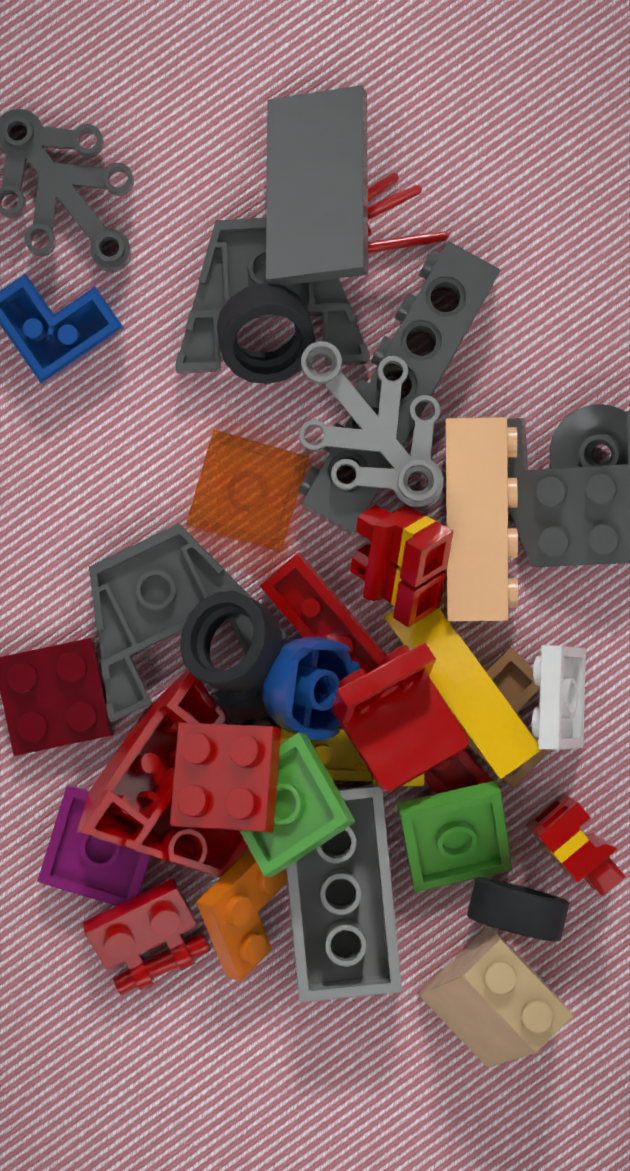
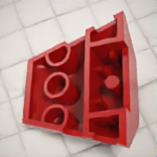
(135, 790)

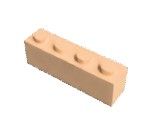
(478, 513)

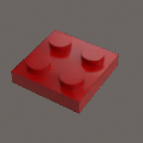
(225, 777)

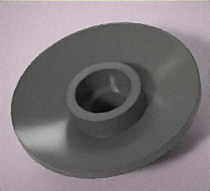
(585, 430)

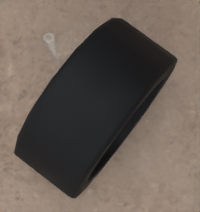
(257, 302)
(201, 627)
(518, 909)

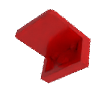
(398, 718)

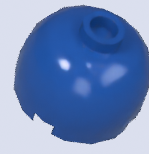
(304, 686)

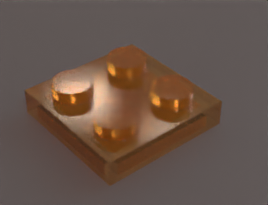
(247, 491)

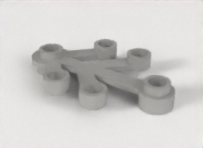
(376, 432)

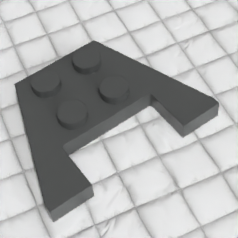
(239, 261)
(571, 512)
(146, 598)

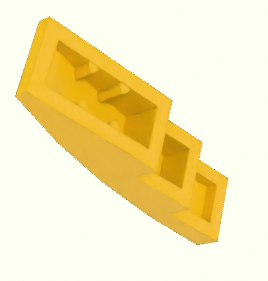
(470, 693)

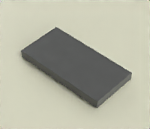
(317, 186)

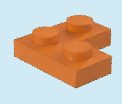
(233, 917)

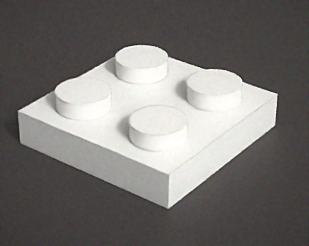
(562, 697)

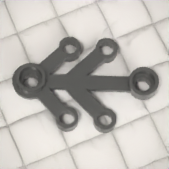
(58, 182)

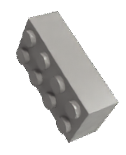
(346, 908)

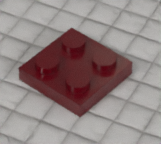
(53, 697)

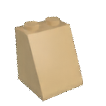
(495, 1001)

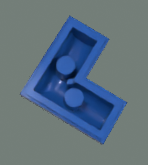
(59, 339)

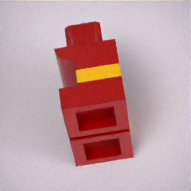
(403, 560)
(574, 851)

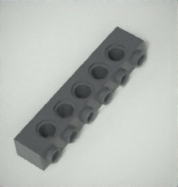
(470, 282)

